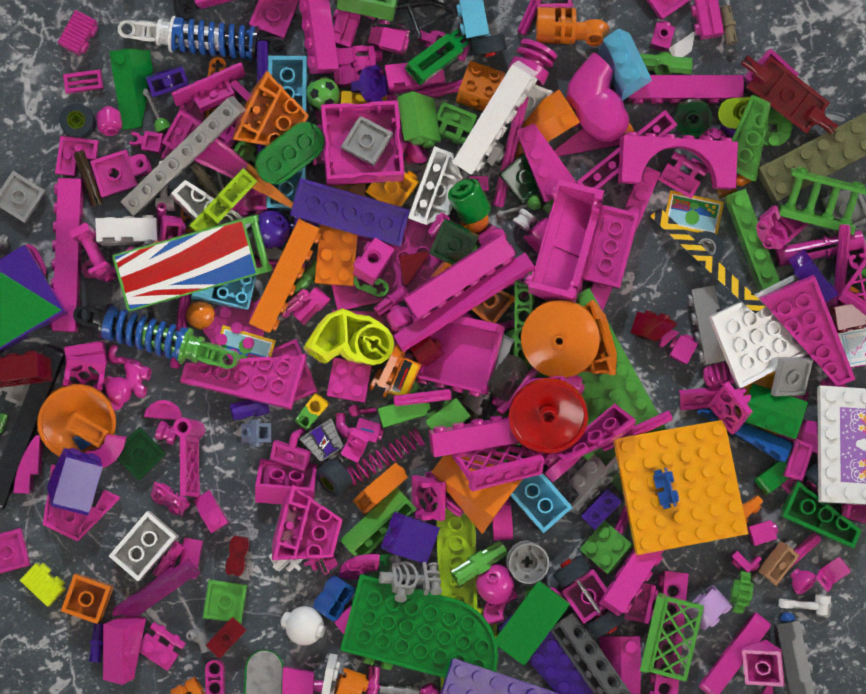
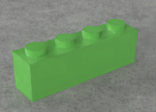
(373, 527)

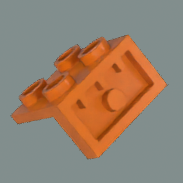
(478, 85)

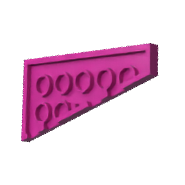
(808, 320)
(255, 379)

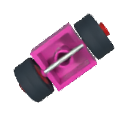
(584, 591)

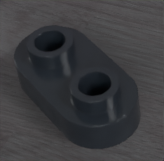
(182, 5)

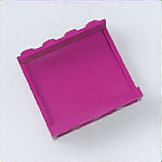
(469, 356)

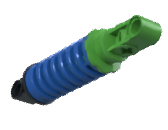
(153, 337)

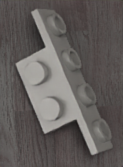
(591, 481)

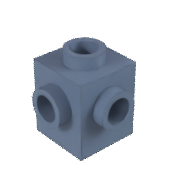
(256, 433)

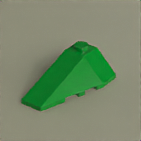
(129, 75)

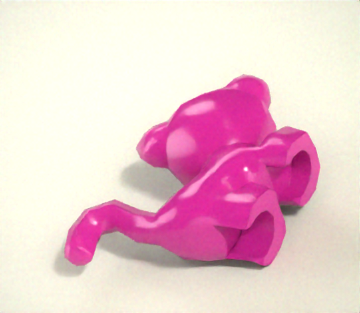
(120, 388)

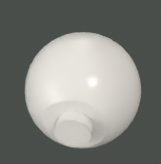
(303, 625)

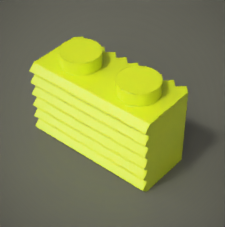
(43, 584)

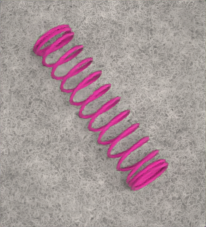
(420, 442)

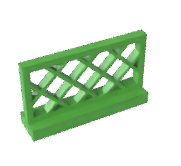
(655, 632)

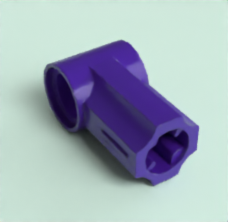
(247, 409)

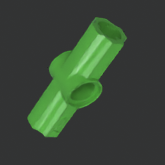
(665, 63)
(478, 563)

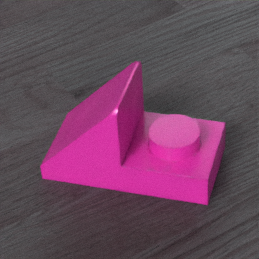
(355, 445)

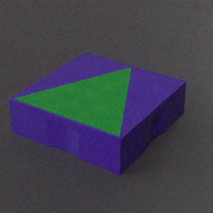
(25, 298)

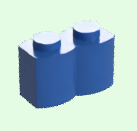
(333, 598)

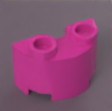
(251, 202)
(770, 232)

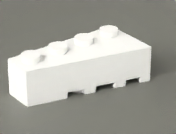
(194, 201)

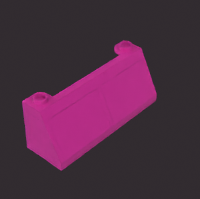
(566, 242)

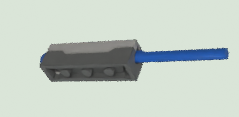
(794, 657)

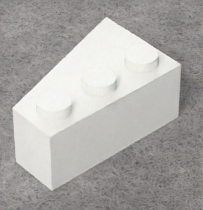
(126, 230)

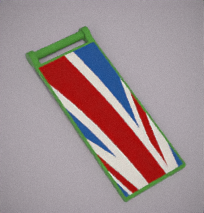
(189, 263)

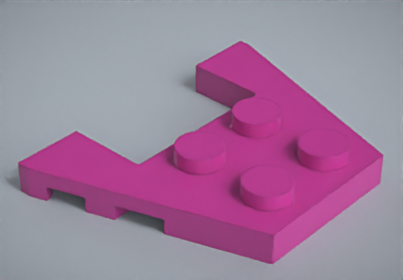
(75, 524)

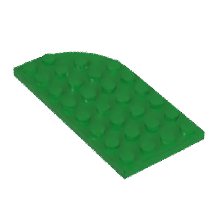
(417, 632)

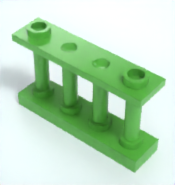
(825, 219)

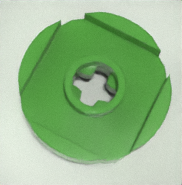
(783, 130)

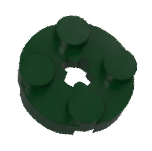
(690, 107)

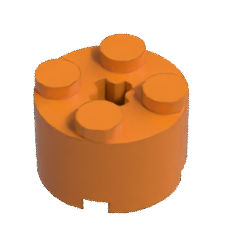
(351, 682)

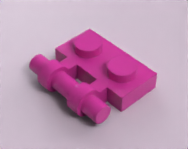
(679, 179)
(159, 652)

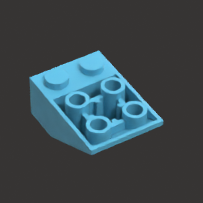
(233, 294)

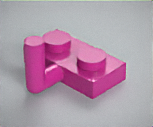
(289, 453)

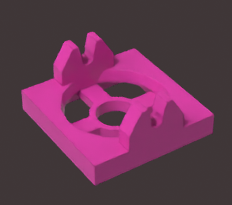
(98, 365)
(718, 406)
(430, 484)

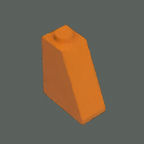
(380, 488)

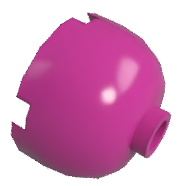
(495, 584)

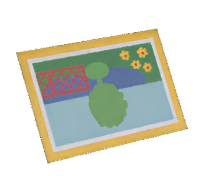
(694, 213)
(262, 346)

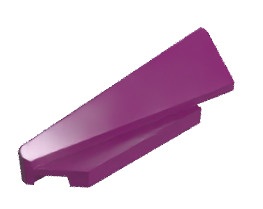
(157, 589)

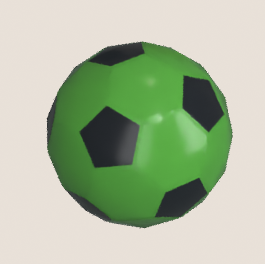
(322, 92)

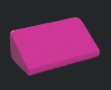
(192, 550)

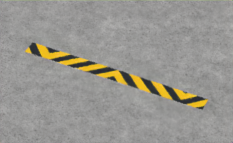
(708, 261)

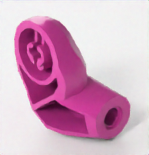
(595, 103)

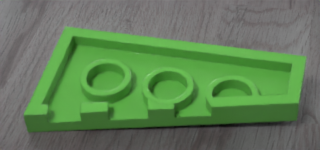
(751, 136)

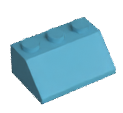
(627, 65)
(540, 501)

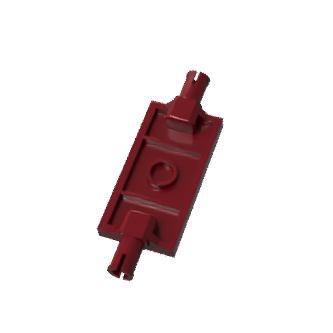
(788, 94)

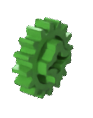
(741, 592)

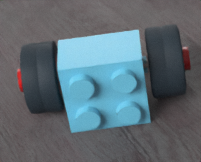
(476, 25)

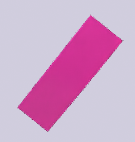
(30, 464)

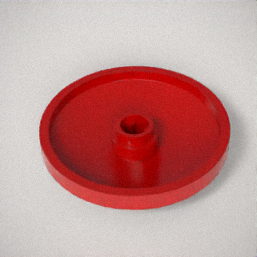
(548, 415)

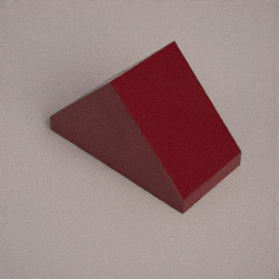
(411, 265)

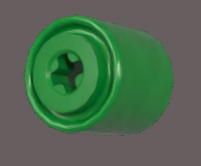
(469, 201)

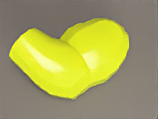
(351, 335)

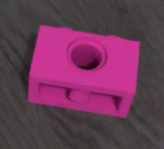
(370, 271)

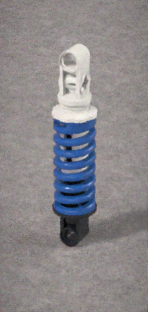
(202, 37)

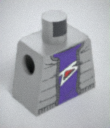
(324, 442)

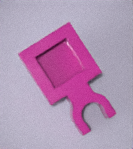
(150, 141)

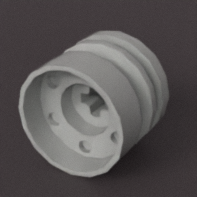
(535, 569)

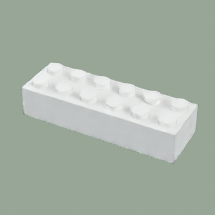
(495, 116)

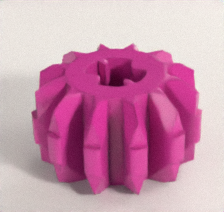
(717, 375)

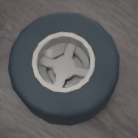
(710, 242)

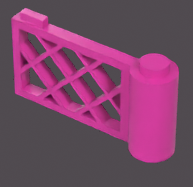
(190, 433)

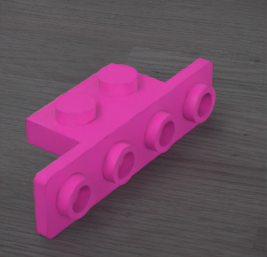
(210, 90)

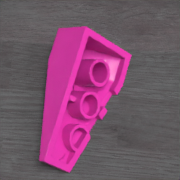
(602, 431)
(625, 657)

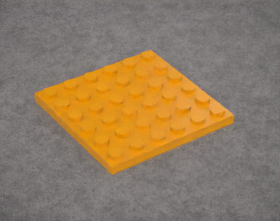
(703, 478)

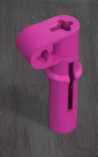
(856, 242)

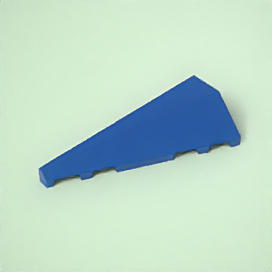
(768, 443)

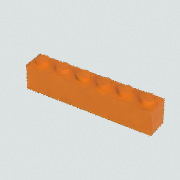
(283, 278)

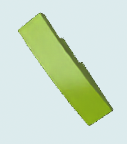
(224, 201)

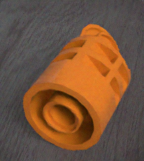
(559, 26)

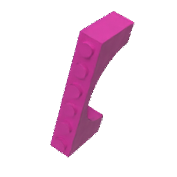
(718, 156)

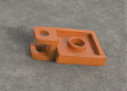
(386, 377)

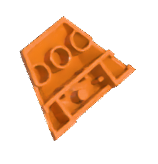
(268, 113)
(607, 355)

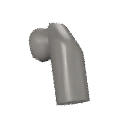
(198, 637)

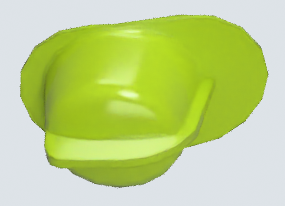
(732, 111)

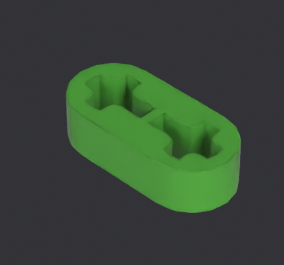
(371, 290)

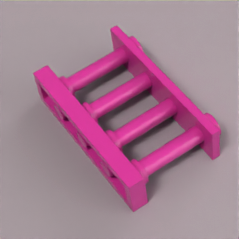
(86, 236)

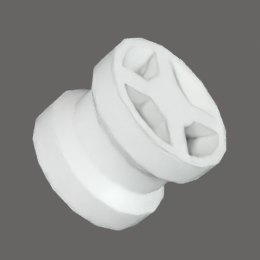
(524, 220)

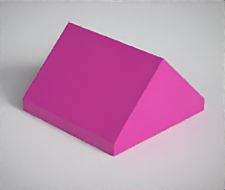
(763, 664)

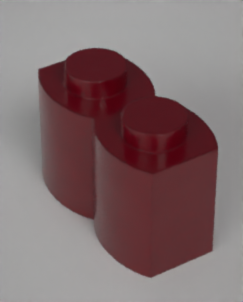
(238, 550)

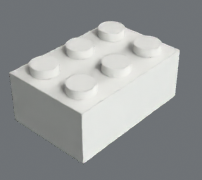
(143, 546)

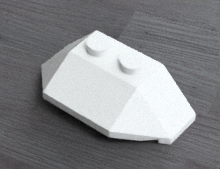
(434, 186)

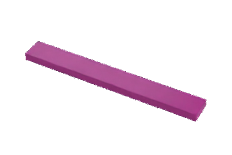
(464, 302)

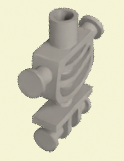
(407, 573)

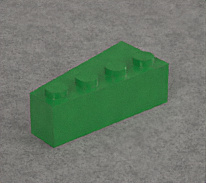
(805, 510)

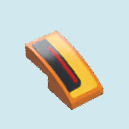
(404, 377)

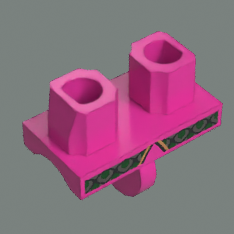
(326, 564)

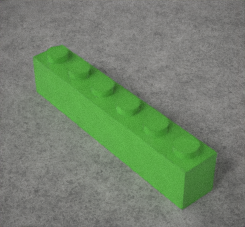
(745, 226)

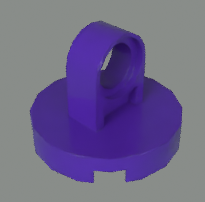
(371, 84)

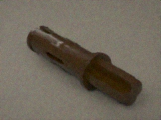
(87, 177)

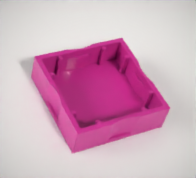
(346, 169)

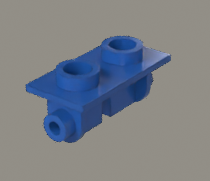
(668, 495)

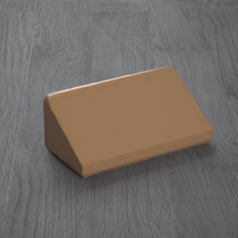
(778, 563)

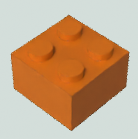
(87, 598)

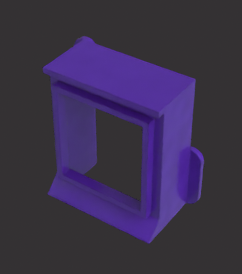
(805, 267)

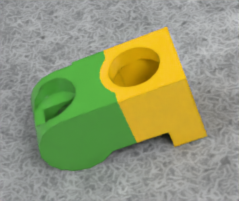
(312, 411)

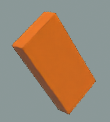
(86, 429)

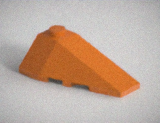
(551, 118)

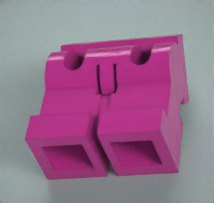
(352, 61)

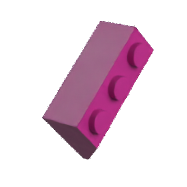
(277, 478)

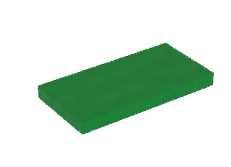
(531, 622)

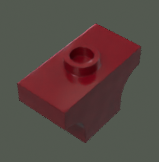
(226, 637)

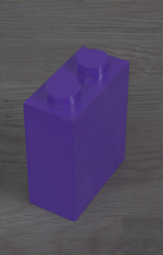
(410, 537)

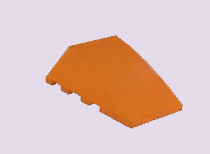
(478, 505)

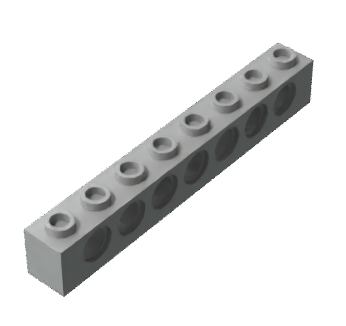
(183, 155)

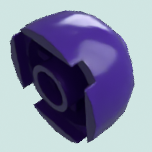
(274, 228)

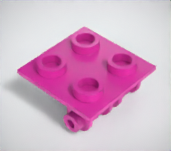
(162, 495)

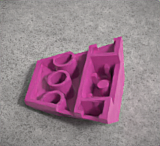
(304, 529)

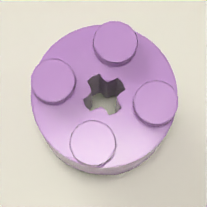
(714, 606)

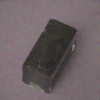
(507, 377)

